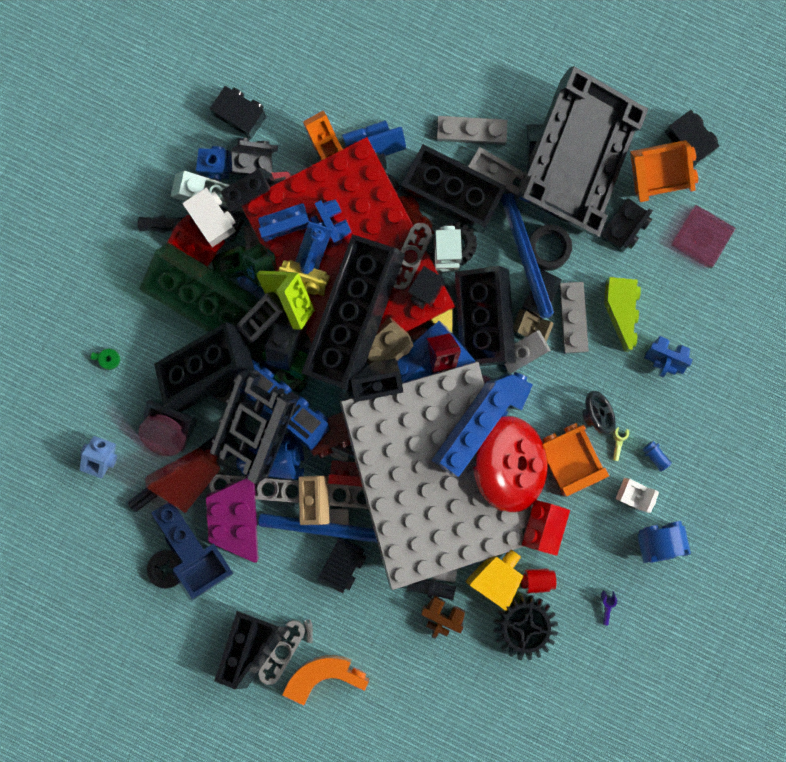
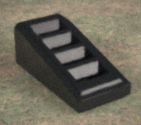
(271, 298)

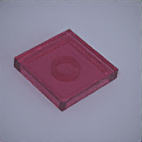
(703, 236)

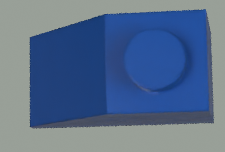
(517, 386)

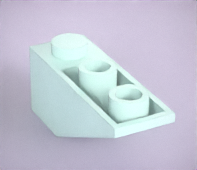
(189, 184)

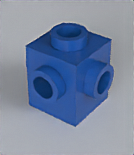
(212, 163)

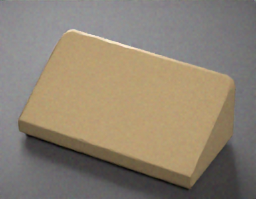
(314, 500)

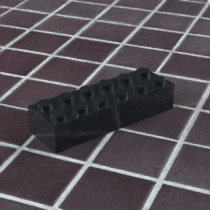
(353, 312)

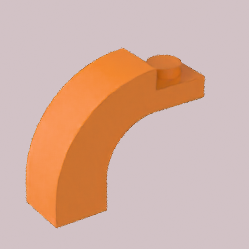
(322, 135)
(320, 669)

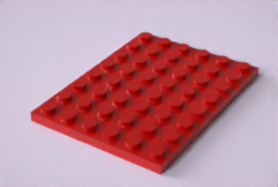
(371, 211)

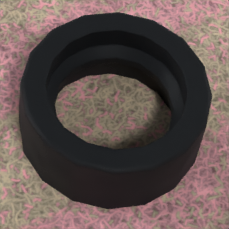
(565, 239)

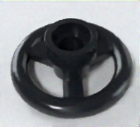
(595, 415)

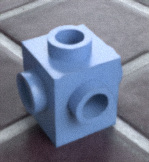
(97, 457)

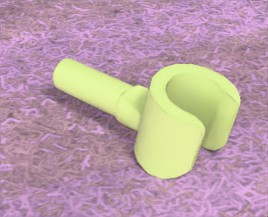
(619, 441)

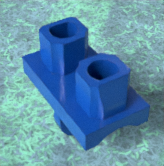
(327, 211)
(666, 359)

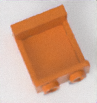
(663, 169)
(573, 460)

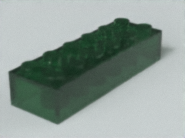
(200, 294)

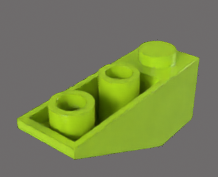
(621, 306)

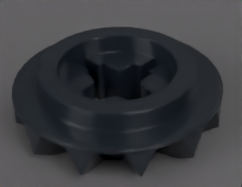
(156, 574)

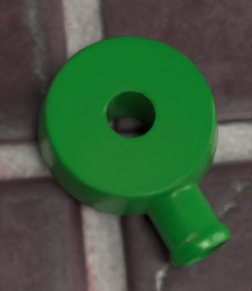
(104, 355)

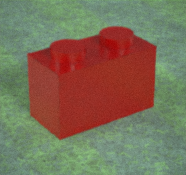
(545, 527)

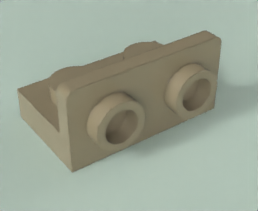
(389, 342)

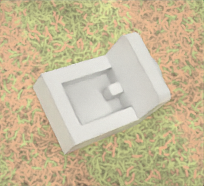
(637, 495)

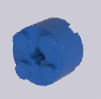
(663, 543)

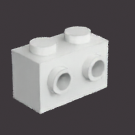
(209, 217)

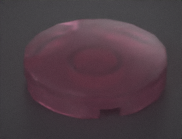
(162, 435)

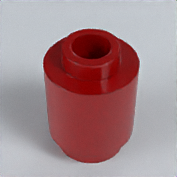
(538, 580)

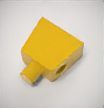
(497, 579)

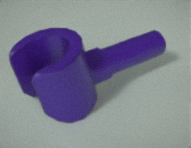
(609, 603)

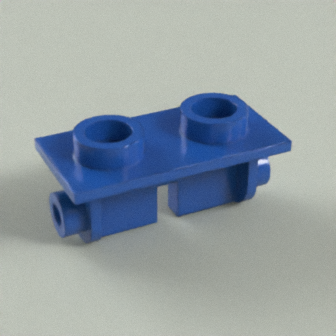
(313, 247)

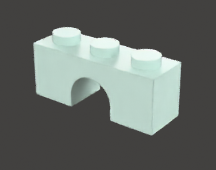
(447, 249)

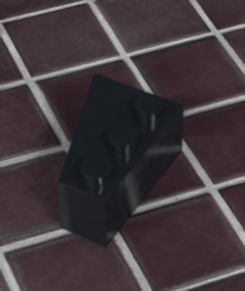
(248, 648)

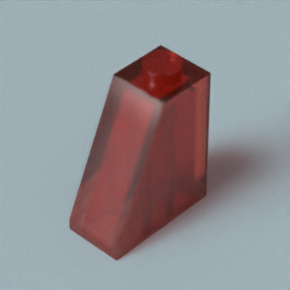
(184, 478)

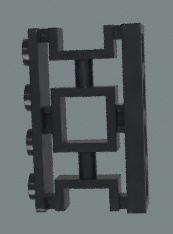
(271, 429)

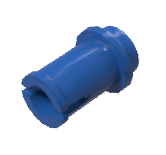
(656, 455)

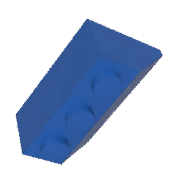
(417, 361)

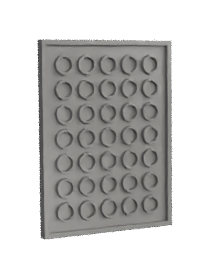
(417, 509)

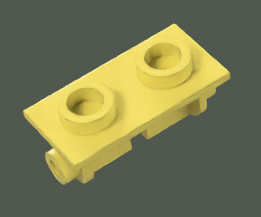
(313, 282)

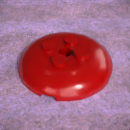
(511, 465)

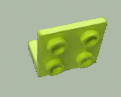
(291, 294)

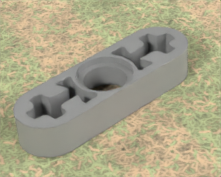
(423, 242)
(278, 670)

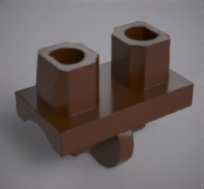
(433, 612)

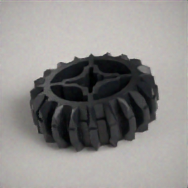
(523, 637)

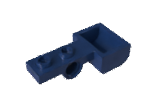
(199, 567)

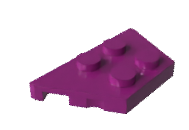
(233, 519)

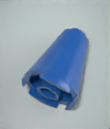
(287, 459)

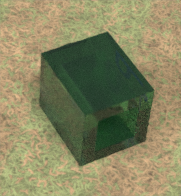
(257, 259)

